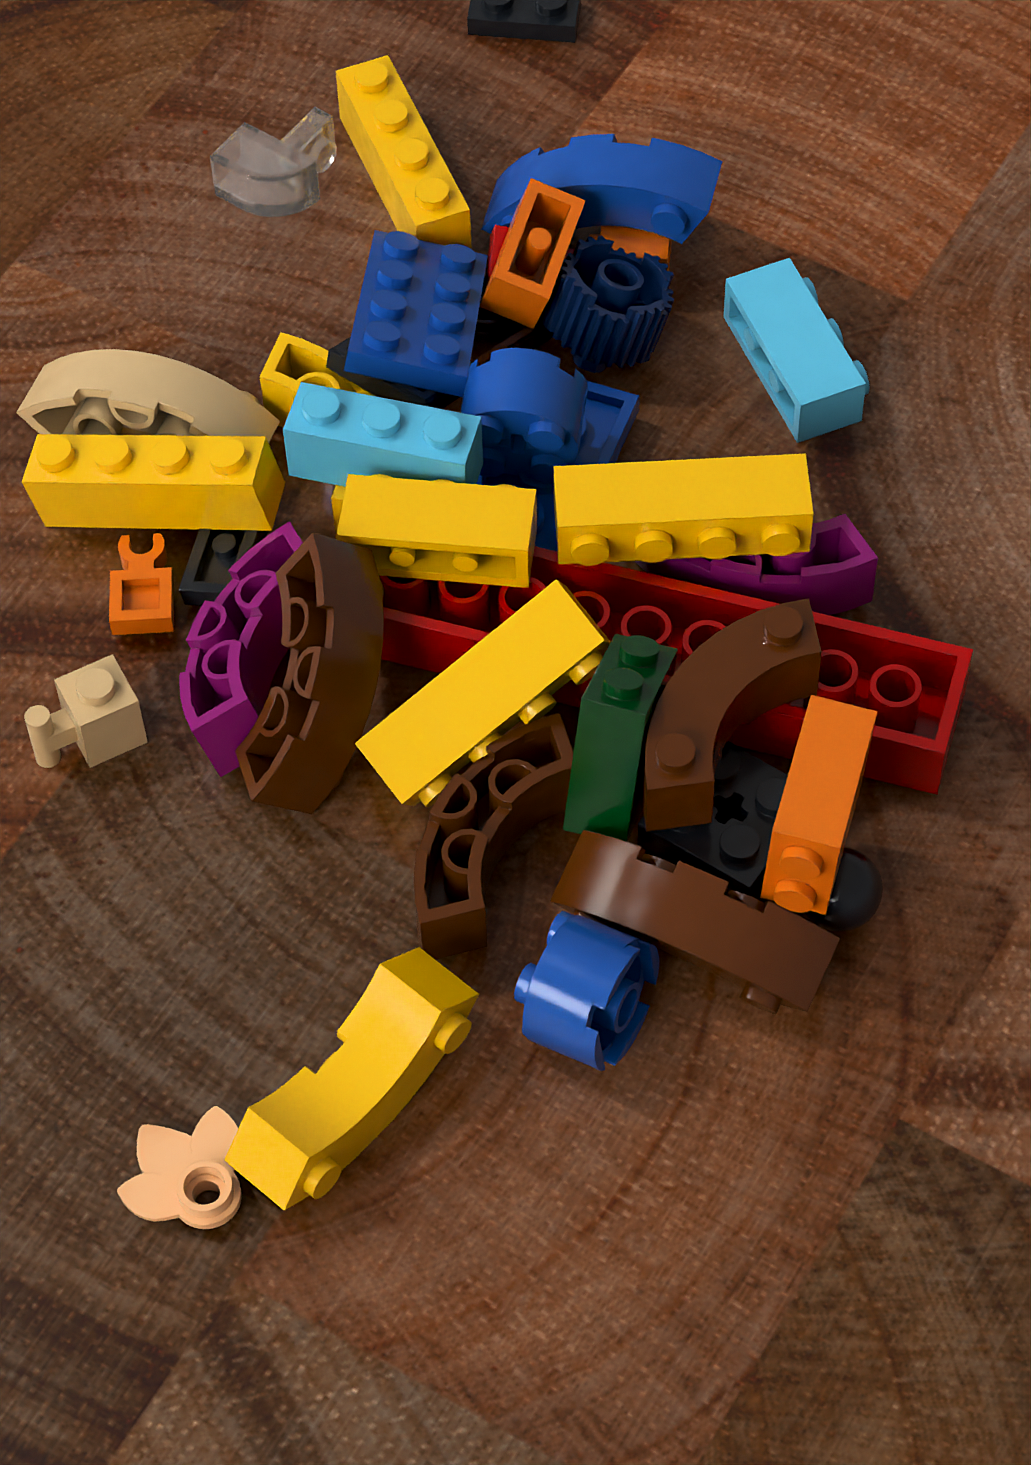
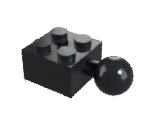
(740, 836)

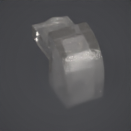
(272, 174)

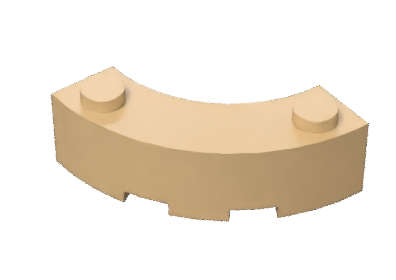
(139, 396)

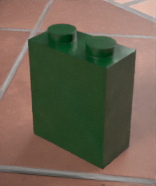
(612, 736)

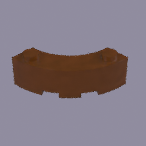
(331, 678)
(722, 684)
(475, 825)
(688, 915)

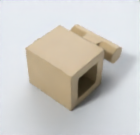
(95, 712)

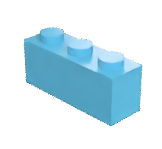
(795, 349)
(363, 434)

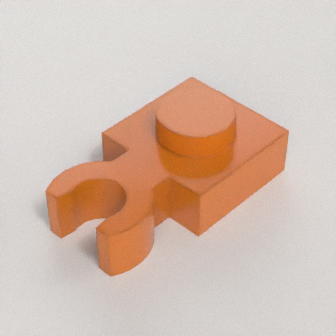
(142, 592)

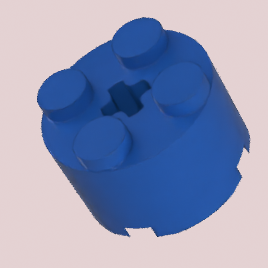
(526, 412)
(587, 990)

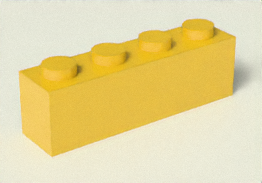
(401, 154)
(154, 481)
(682, 509)
(485, 695)

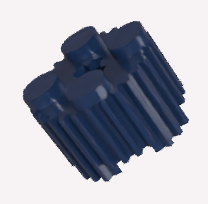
(609, 305)

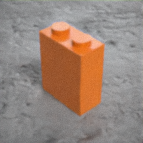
(817, 805)

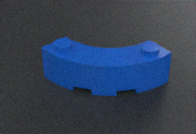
(624, 184)

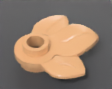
(181, 1168)

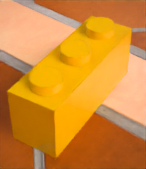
(442, 528)

